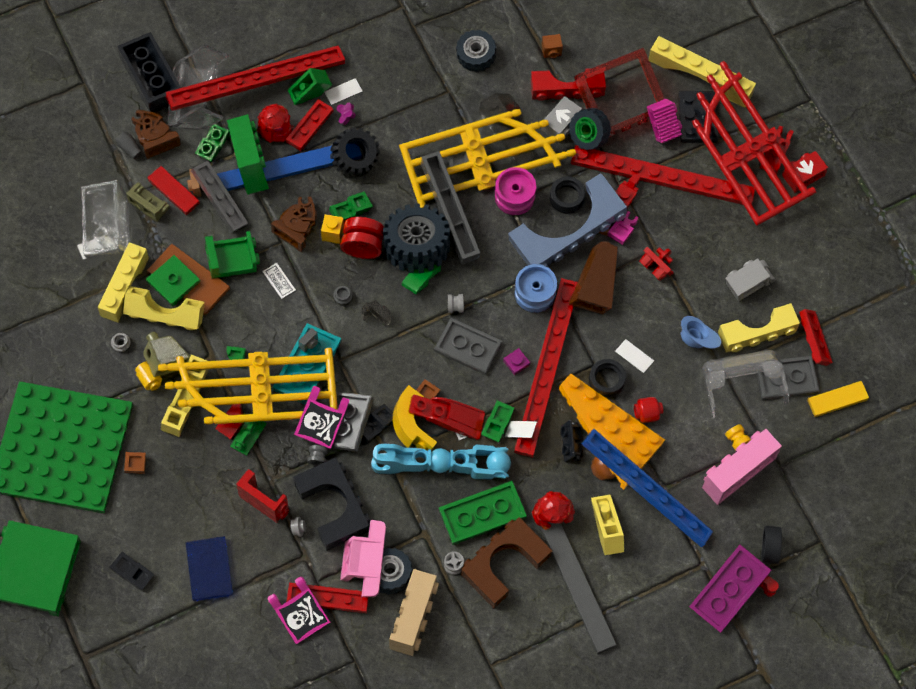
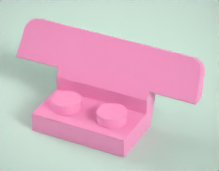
(364, 558)

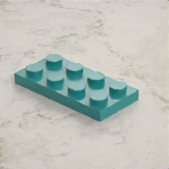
(325, 340)

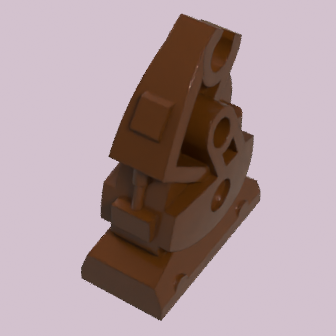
(156, 134)
(295, 223)

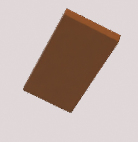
(207, 290)

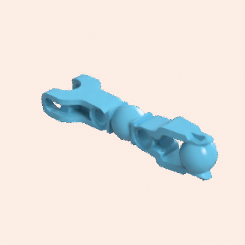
(440, 460)

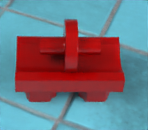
(662, 269)

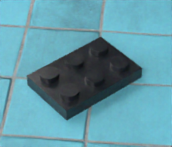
(691, 109)

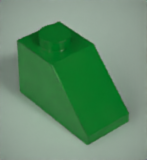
(309, 86)

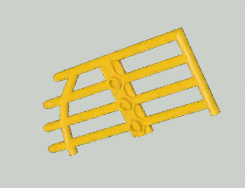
(477, 155)
(260, 386)

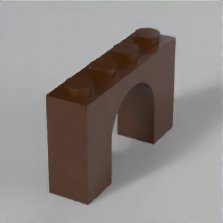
(517, 537)

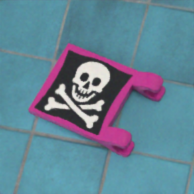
(320, 422)
(300, 614)

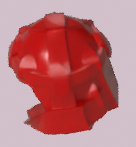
(274, 123)
(553, 508)

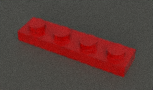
(334, 598)

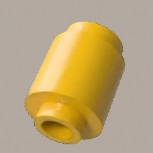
(146, 378)

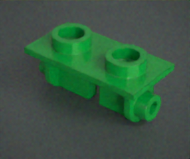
(248, 436)

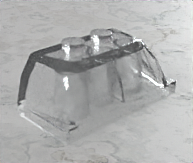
(105, 219)

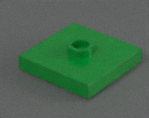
(173, 280)

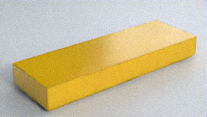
(838, 399)

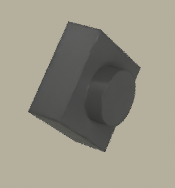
(458, 159)
(309, 340)

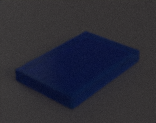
(209, 568)

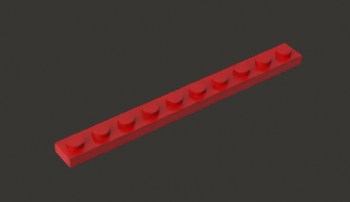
(254, 78)
(659, 174)
(547, 366)

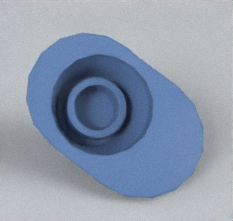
(697, 334)

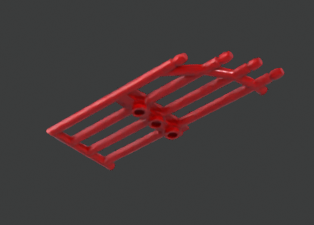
(748, 151)

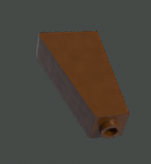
(597, 279)

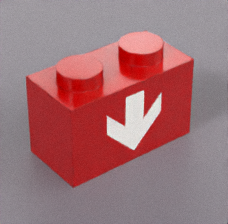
(809, 168)

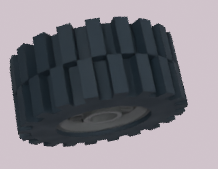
(416, 238)

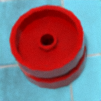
(362, 238)

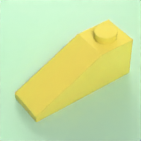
(608, 525)

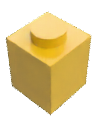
(332, 229)

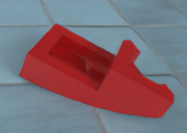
(231, 429)

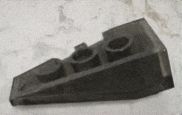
(499, 104)

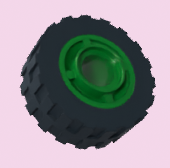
(599, 128)

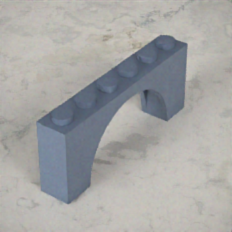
(606, 209)

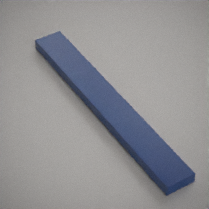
(290, 165)
(647, 487)

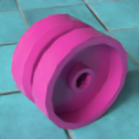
(515, 191)

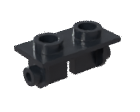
(570, 433)

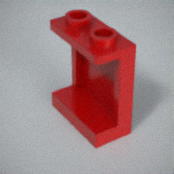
(247, 491)

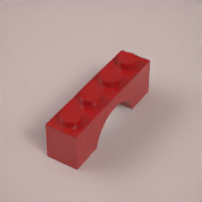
(546, 86)

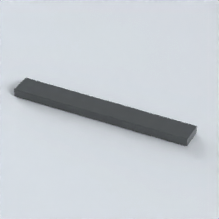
(578, 588)

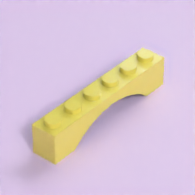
(676, 57)

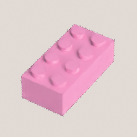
(741, 466)

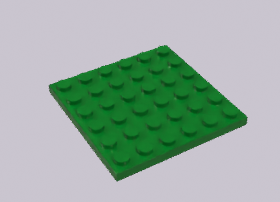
(62, 446)

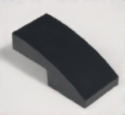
(377, 422)
(131, 571)

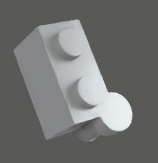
(749, 278)

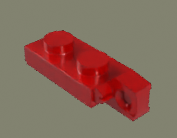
(627, 190)

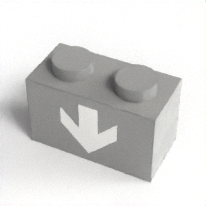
(560, 118)

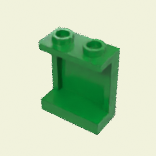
(231, 256)

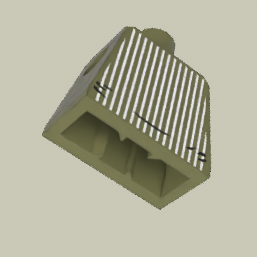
(162, 351)

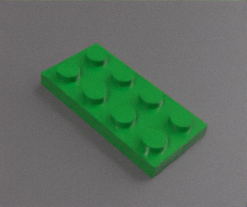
(482, 512)

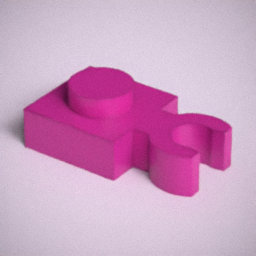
(623, 229)

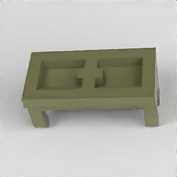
(147, 202)

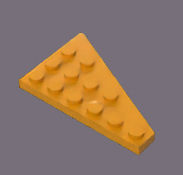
(612, 422)

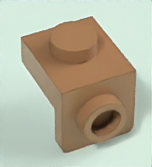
(193, 185)

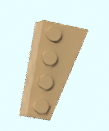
(413, 612)

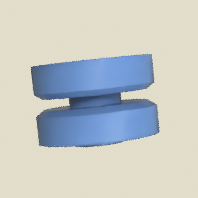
(535, 288)

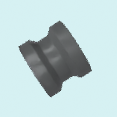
(317, 455)

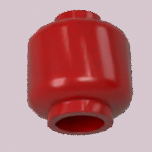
(648, 409)

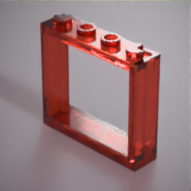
(589, 101)

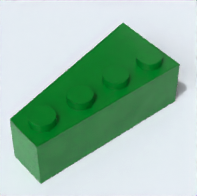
(248, 153)

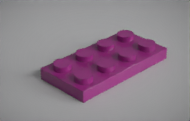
(730, 588)

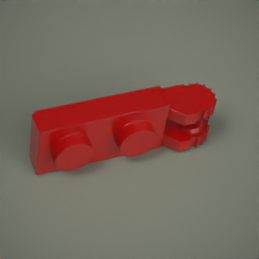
(771, 156)

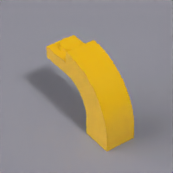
(405, 424)

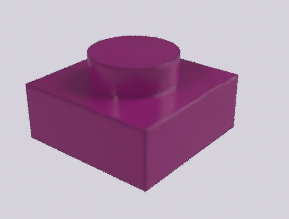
(516, 361)

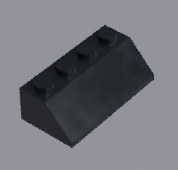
(148, 70)

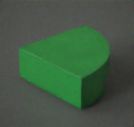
(236, 353)

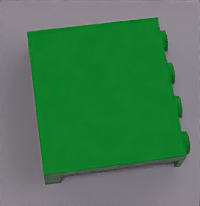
(36, 566)

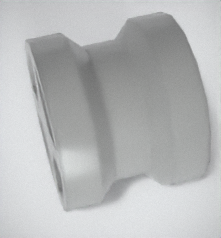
(455, 303)
(453, 558)

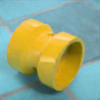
(737, 436)

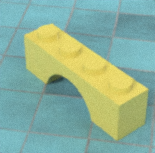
(129, 267)
(140, 304)
(736, 335)
(177, 416)

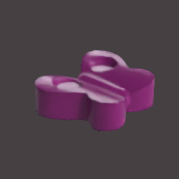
(346, 113)

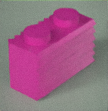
(664, 120)

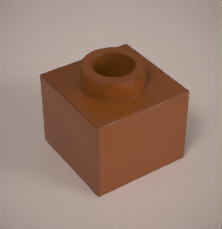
(552, 46)

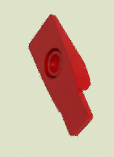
(449, 415)

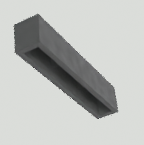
(450, 206)

